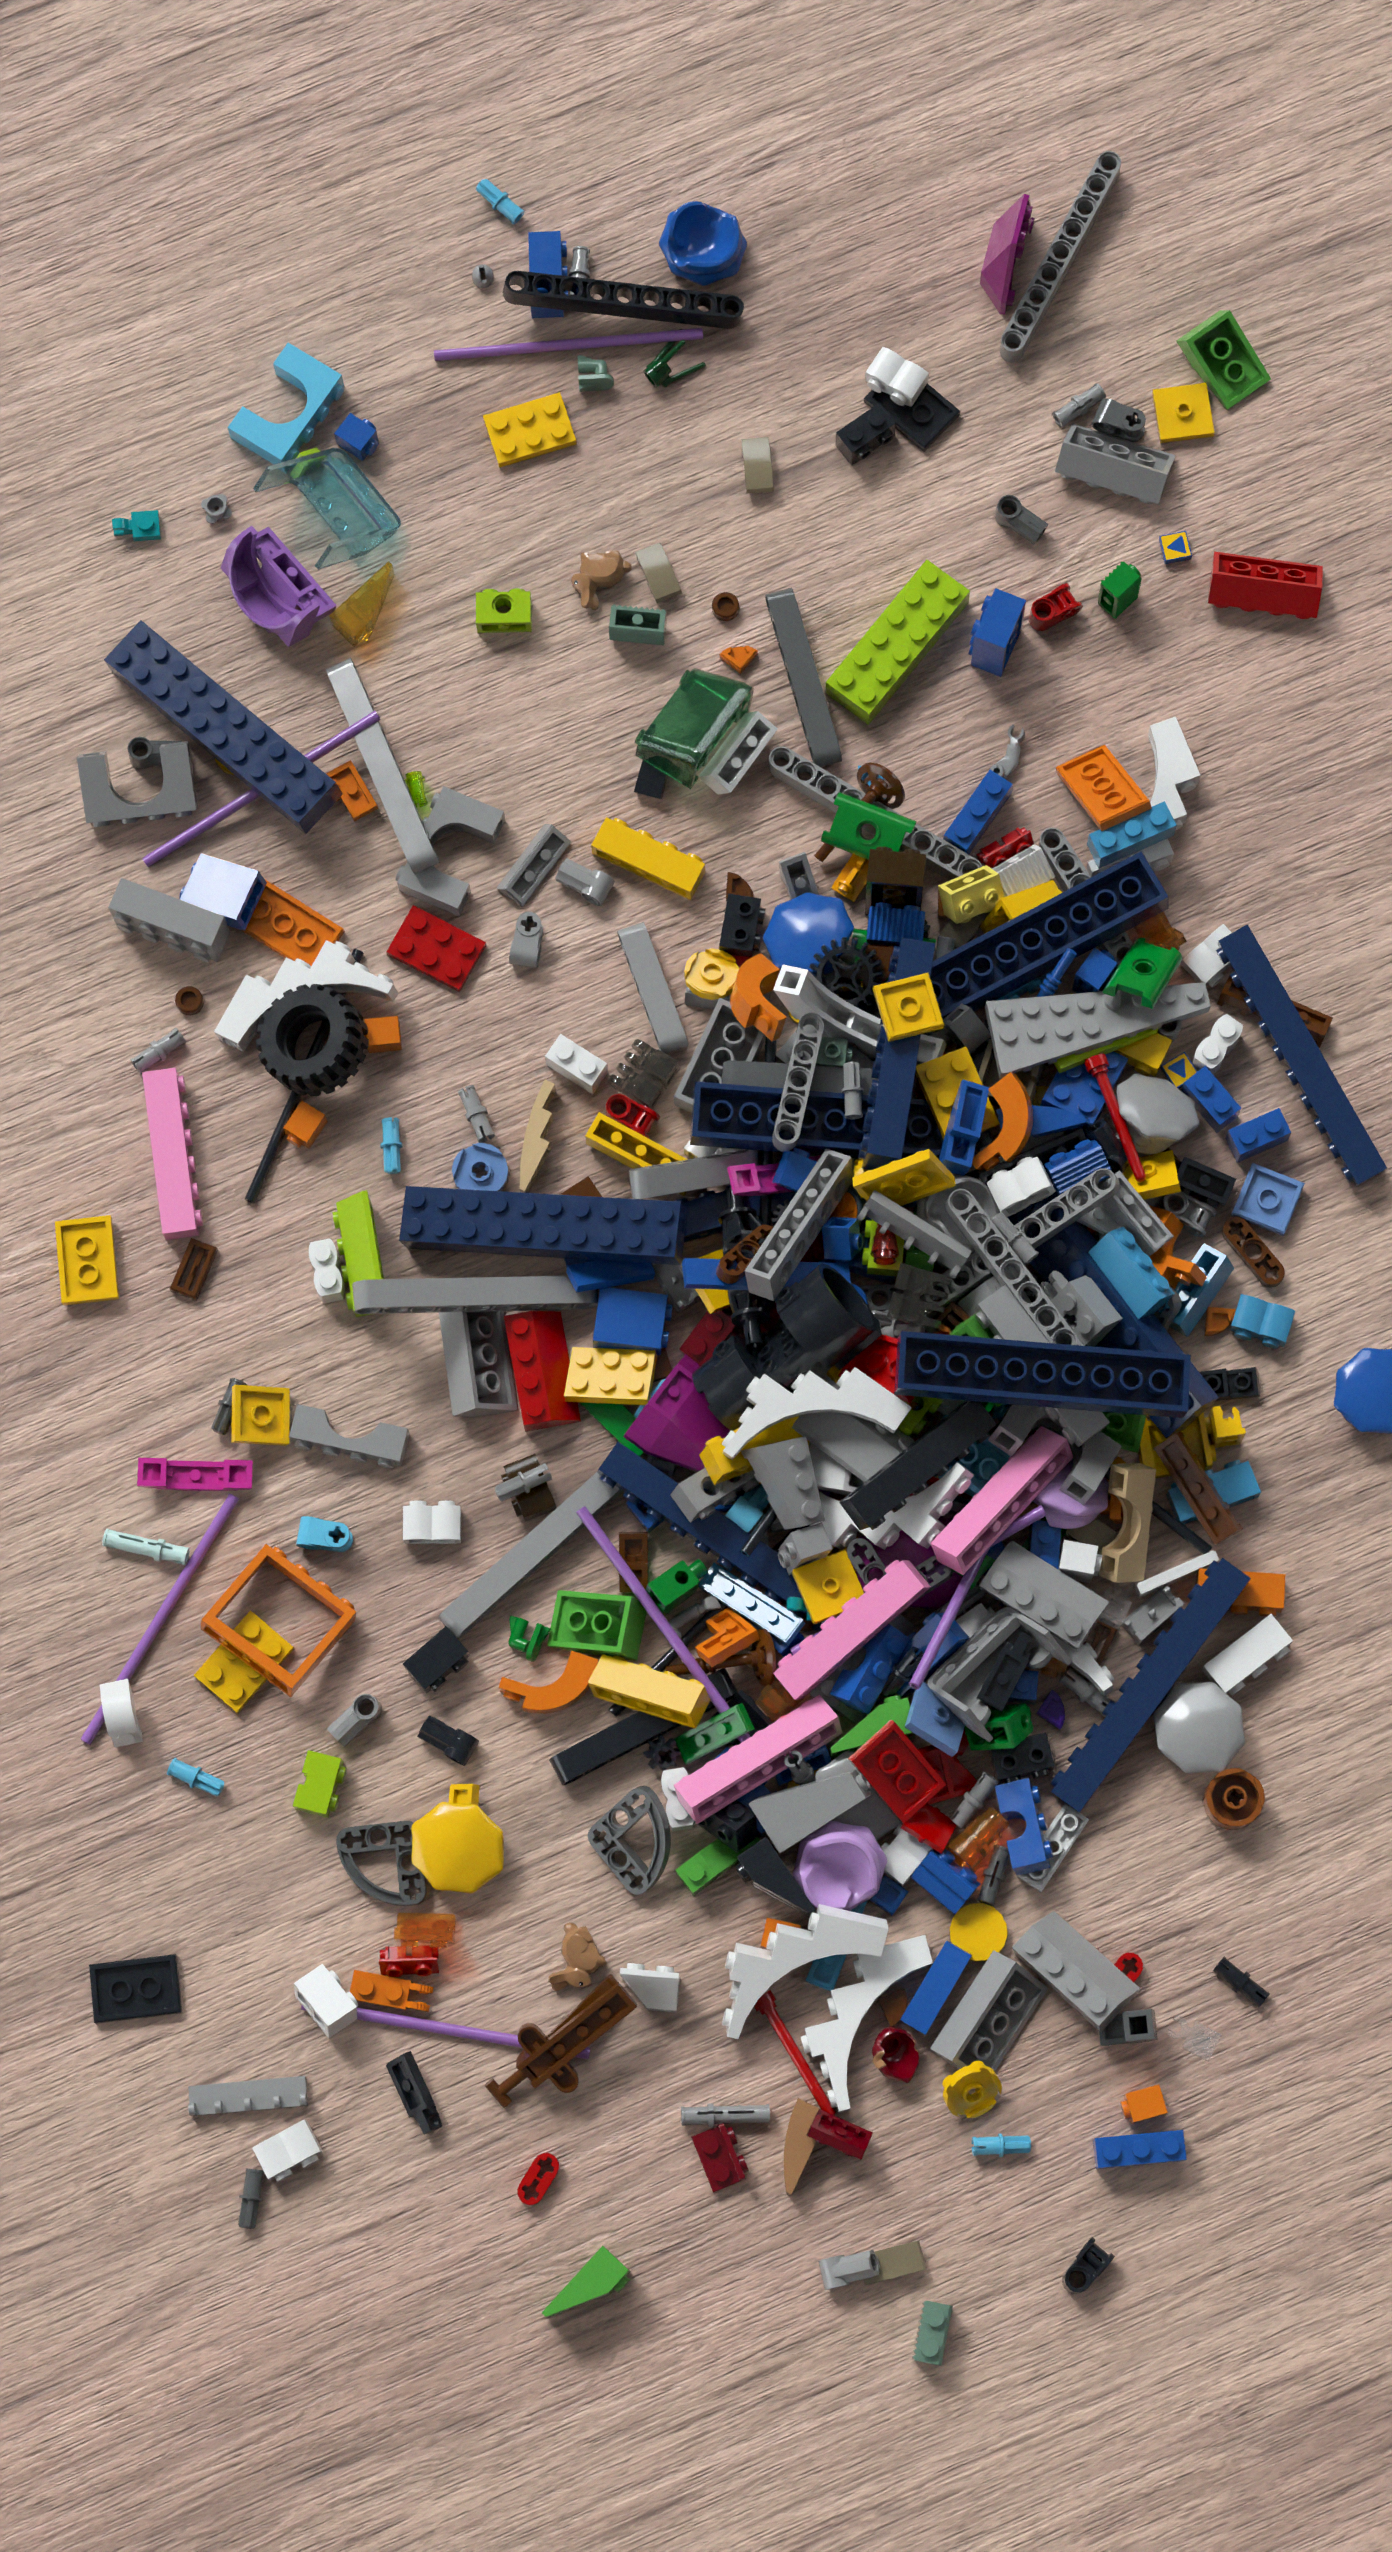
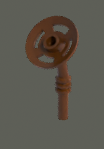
(873, 793)
(755, 1658)

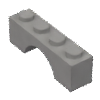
(384, 1444)

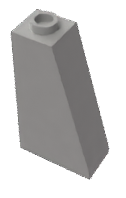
(807, 1807)

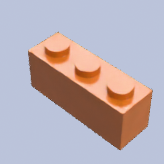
(1262, 1593)

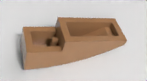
(797, 2143)

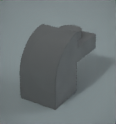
(966, 1028)
(1130, 2027)

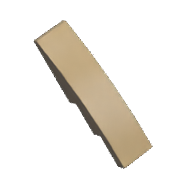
(535, 1147)

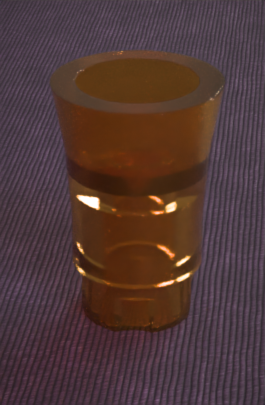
(978, 1839)

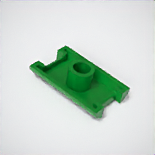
(853, 815)
(1144, 972)

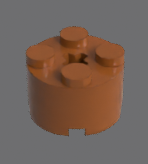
(1242, 1785)

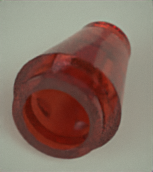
(884, 1247)

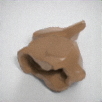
(598, 571)
(581, 1959)

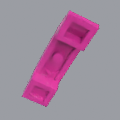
(756, 1180)
(194, 1475)

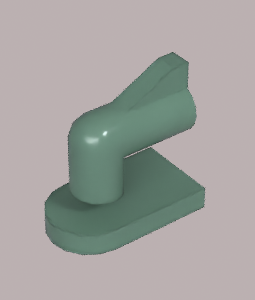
(595, 382)

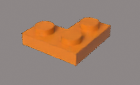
(355, 793)
(730, 1636)

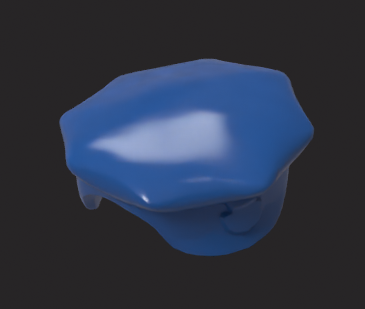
(702, 243)
(802, 927)
(1365, 1390)

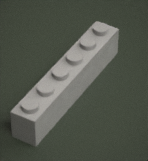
(1010, 1321)

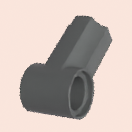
(1022, 521)
(152, 757)

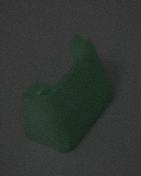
(693, 724)

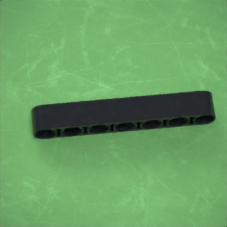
(624, 1737)

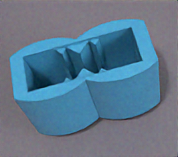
(1262, 1321)

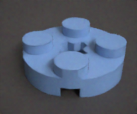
(472, 1158)

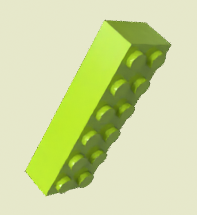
(897, 642)

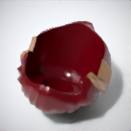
(896, 2054)

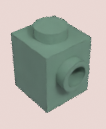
(833, 1052)

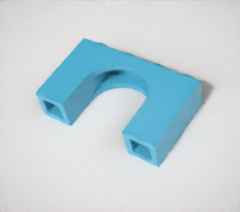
(282, 441)

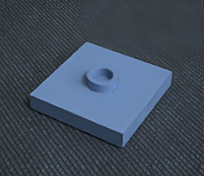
(1268, 1199)
(934, 1721)

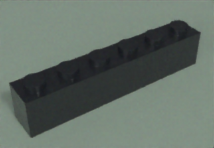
(917, 1464)

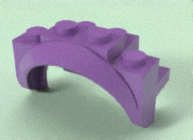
(278, 590)

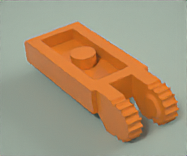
(387, 1991)

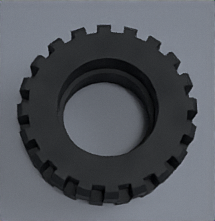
(288, 1020)

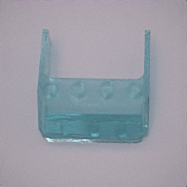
(342, 499)

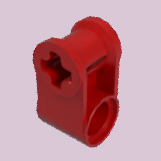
(1057, 604)
(634, 1114)

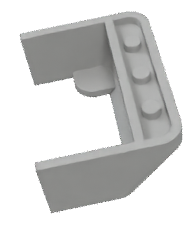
(964, 1673)

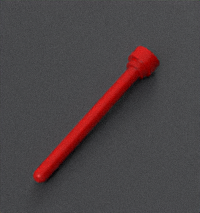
(1097, 1066)
(766, 2006)

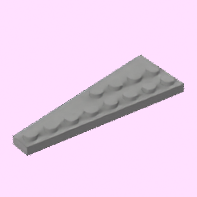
(1052, 1027)

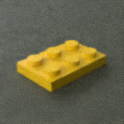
(529, 430)
(940, 1084)
(906, 1178)
(86, 1260)
(610, 1376)
(231, 1677)

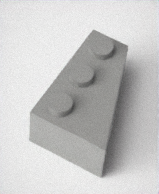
(789, 1481)

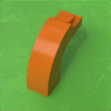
(747, 1001)
(1016, 1123)
(1169, 1267)
(559, 1694)

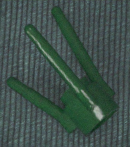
(658, 369)

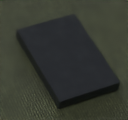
(924, 420)
(135, 1988)

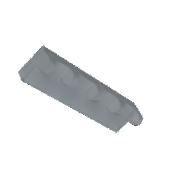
(915, 1232)
(247, 2096)

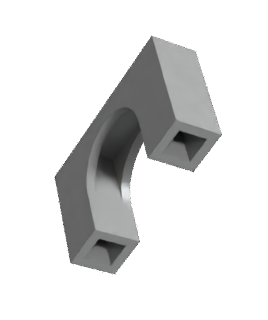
(105, 804)
(449, 814)
(1089, 1460)

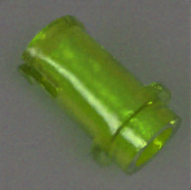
(414, 781)

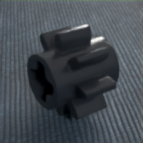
(663, 1761)

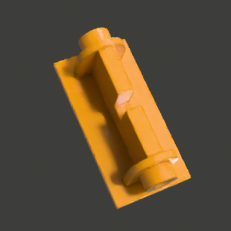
(852, 878)

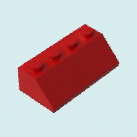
(1265, 585)
(540, 1368)

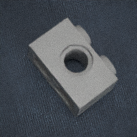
(804, 1547)

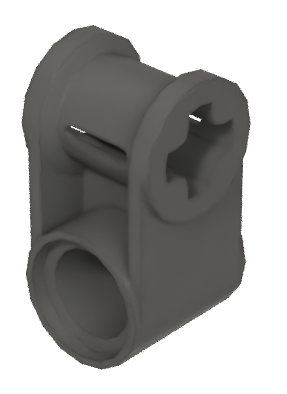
(1117, 420)

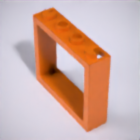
(253, 1656)

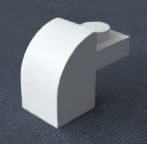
(120, 1713)

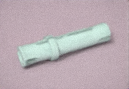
(157, 1549)

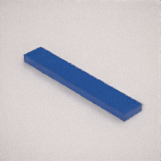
(702, 1274)

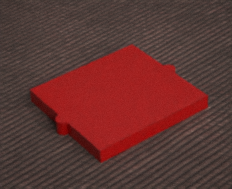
(930, 1827)

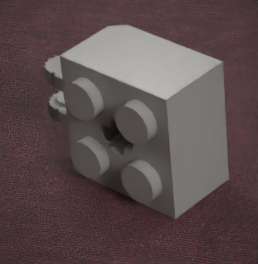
(1082, 1307)

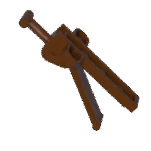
(550, 2054)

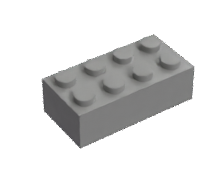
(169, 921)
(721, 1042)

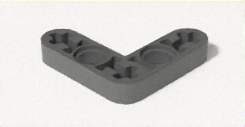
(871, 1554)

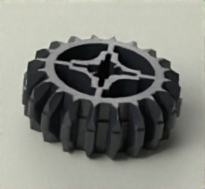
(838, 964)

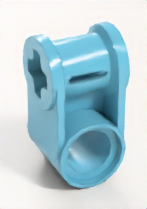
(319, 1533)

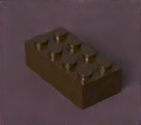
(895, 878)

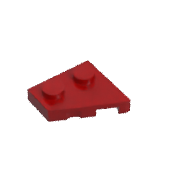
(951, 1771)

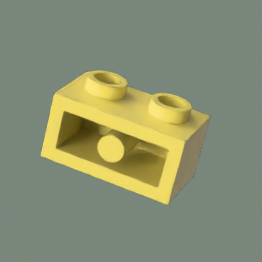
(971, 894)

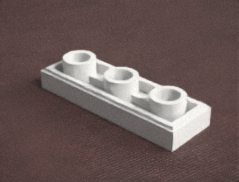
(1064, 1833)

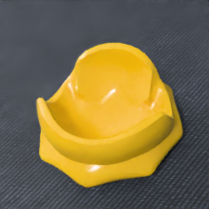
(457, 1847)

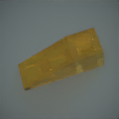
(360, 612)

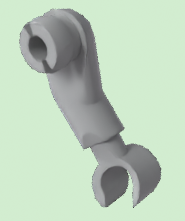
(1011, 759)
(693, 1613)

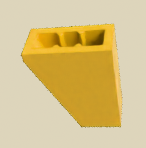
(1019, 903)

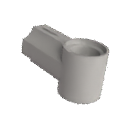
(591, 885)
(352, 1720)
(843, 2269)

